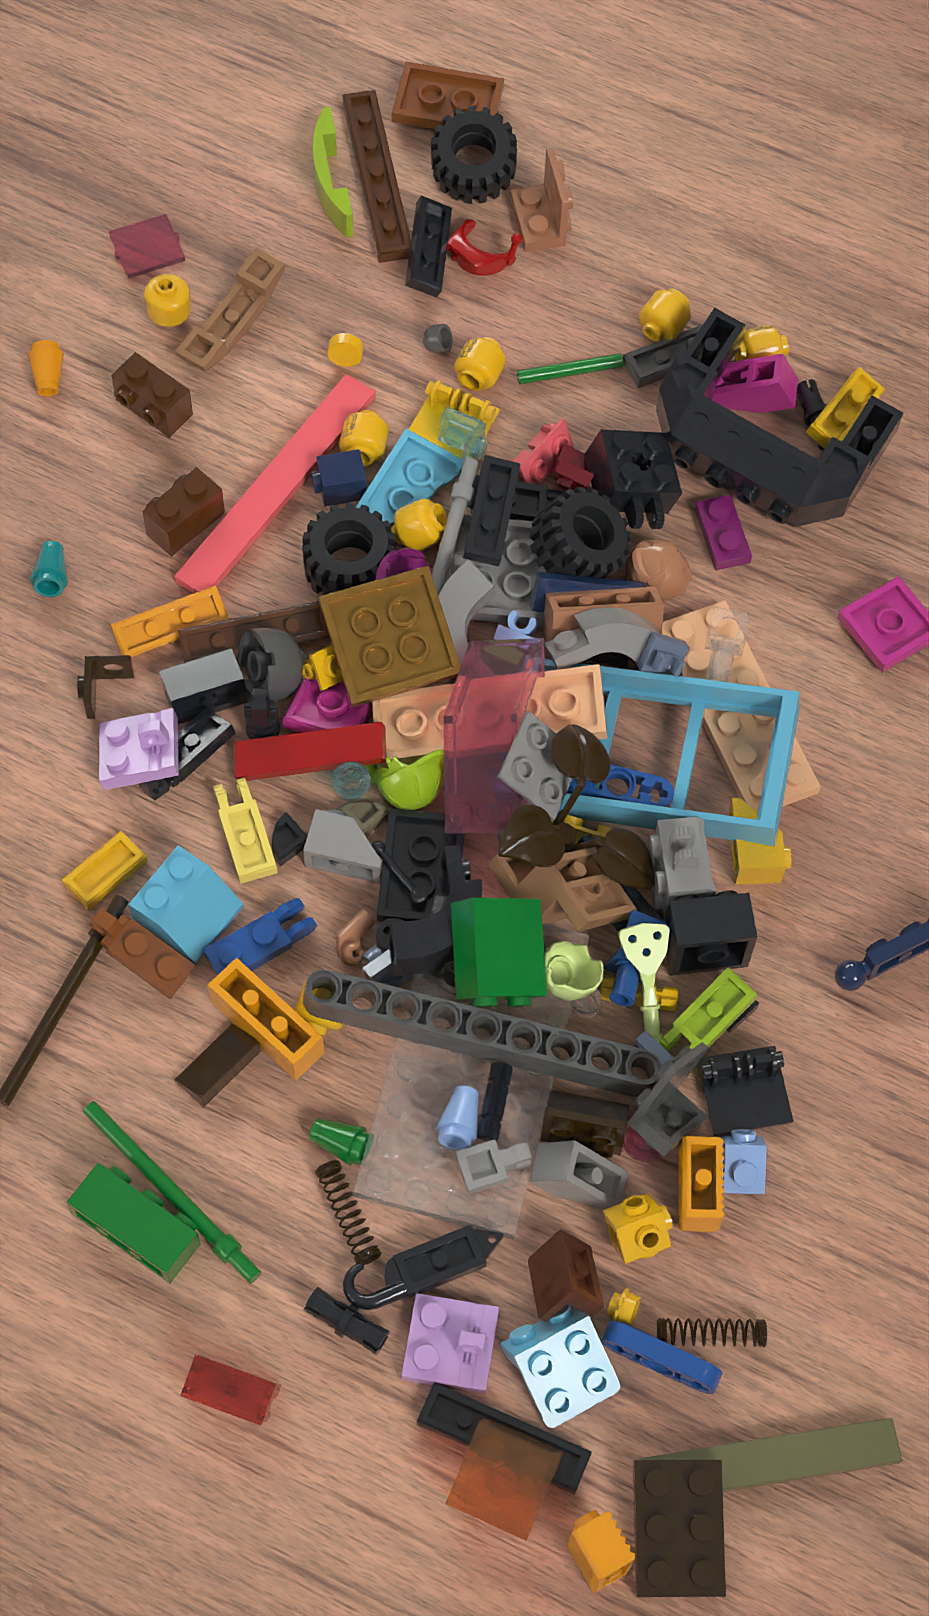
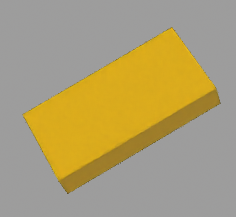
(104, 870)

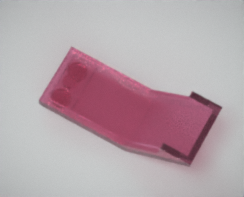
(481, 727)

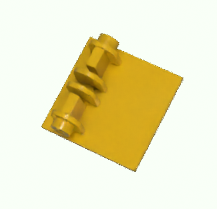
(439, 397)

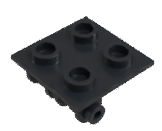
(745, 1090)

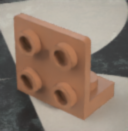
(543, 208)

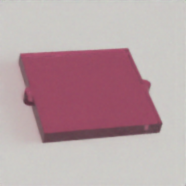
(147, 246)

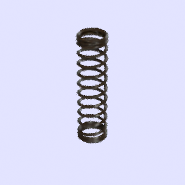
(368, 1254)
(760, 1327)

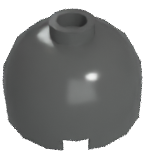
(271, 662)

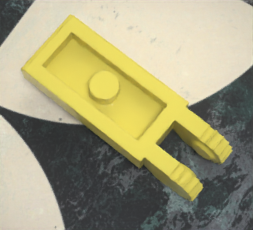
(245, 834)

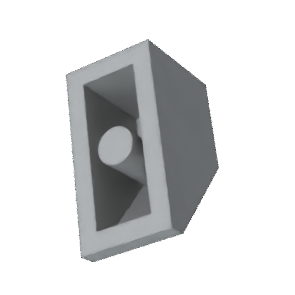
(340, 847)
(578, 1174)

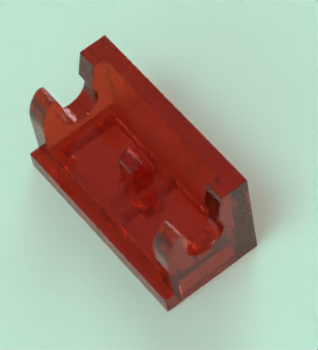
(230, 1389)

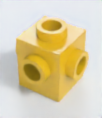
(638, 1227)

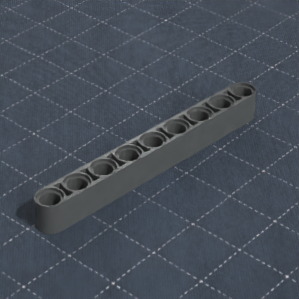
(462, 1040)

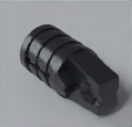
(261, 716)

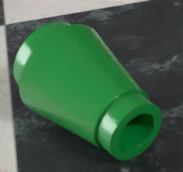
(340, 1139)

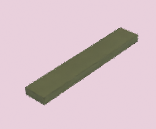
(800, 1454)

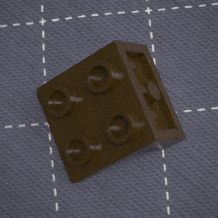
(588, 1120)

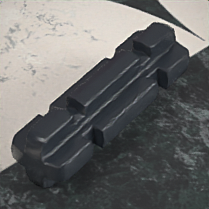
(494, 1101)

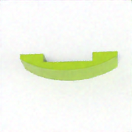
(334, 201)

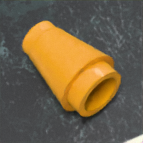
(46, 366)

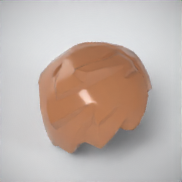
(659, 565)

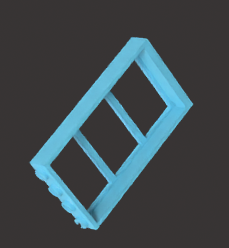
(699, 695)

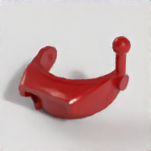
(475, 260)

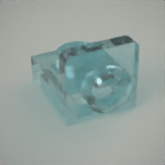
(463, 433)

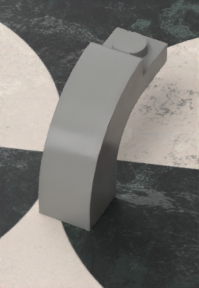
(461, 599)
(601, 632)

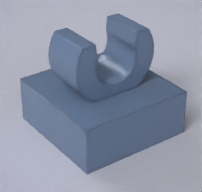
(663, 655)
(380, 968)

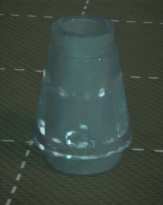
(351, 773)

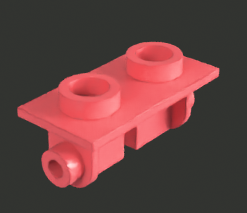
(546, 448)

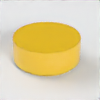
(345, 350)

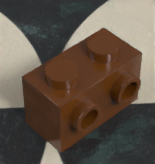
(152, 394)
(183, 511)

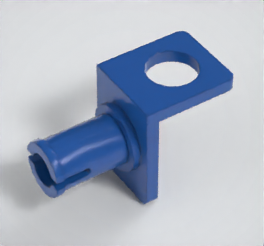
(627, 975)

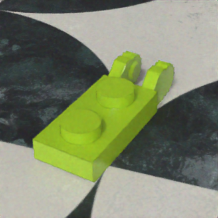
(711, 1012)

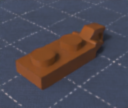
(142, 952)

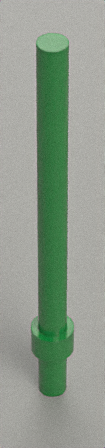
(224, 1246)

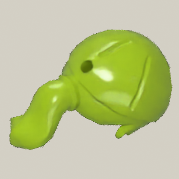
(410, 785)

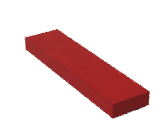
(310, 751)

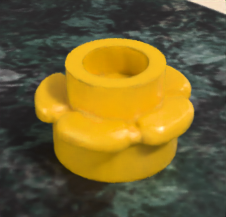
(624, 1307)

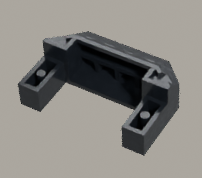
(748, 458)

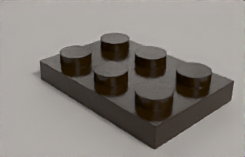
(679, 1528)

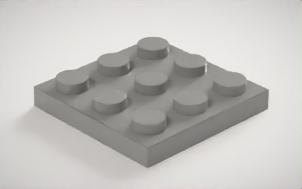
(511, 580)

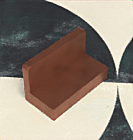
(564, 1274)

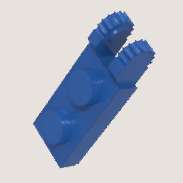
(261, 938)

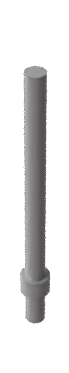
(461, 496)

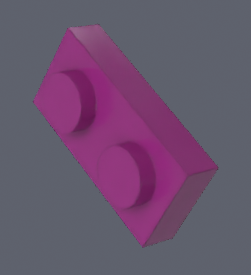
(723, 532)

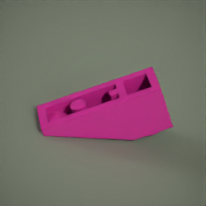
(757, 385)

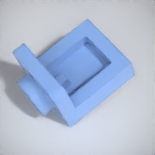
(744, 1162)

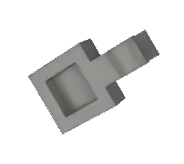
(486, 1166)

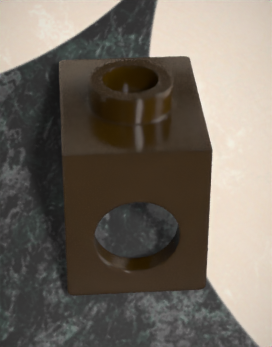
(94, 670)

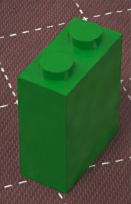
(498, 951)

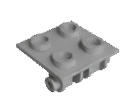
(530, 767)

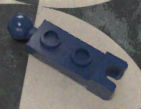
(884, 956)

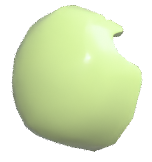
(571, 971)

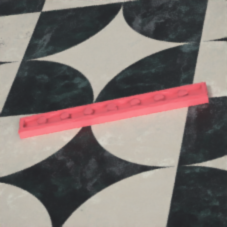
(273, 487)

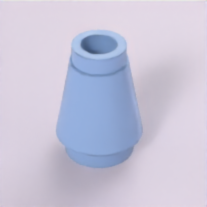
(459, 1121)

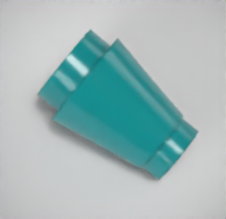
(49, 572)

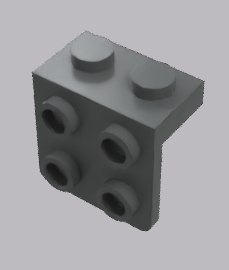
(665, 1112)

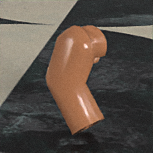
(349, 938)

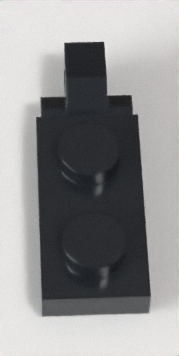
(195, 745)

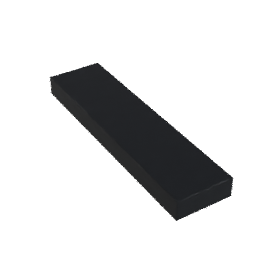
(458, 1417)

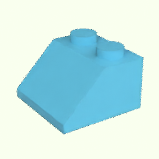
(185, 904)

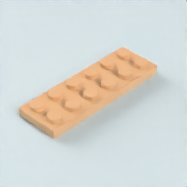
(560, 698)
(739, 738)

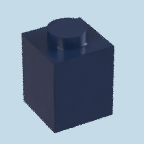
(340, 477)

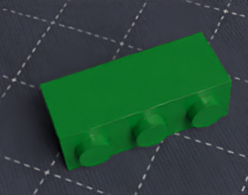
(135, 1221)

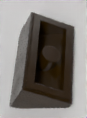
(218, 1064)

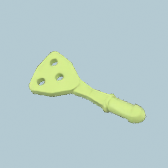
(647, 967)

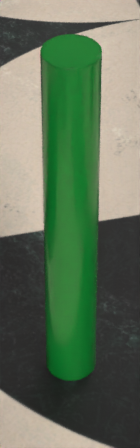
(570, 368)

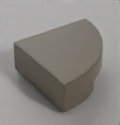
(366, 814)

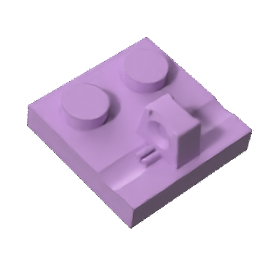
(138, 749)
(450, 1343)

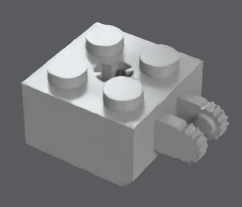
(679, 862)

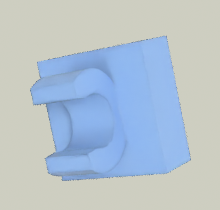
(513, 631)

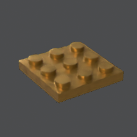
(390, 636)

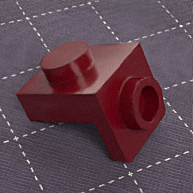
(571, 469)

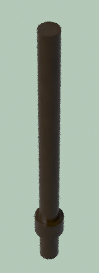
(57, 1007)

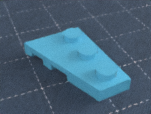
(410, 473)

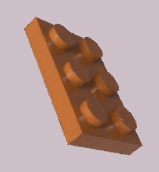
(433, 92)

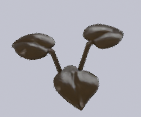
(537, 841)

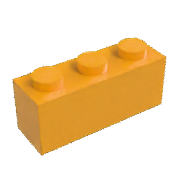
(266, 1018)

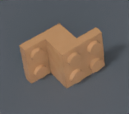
(566, 890)

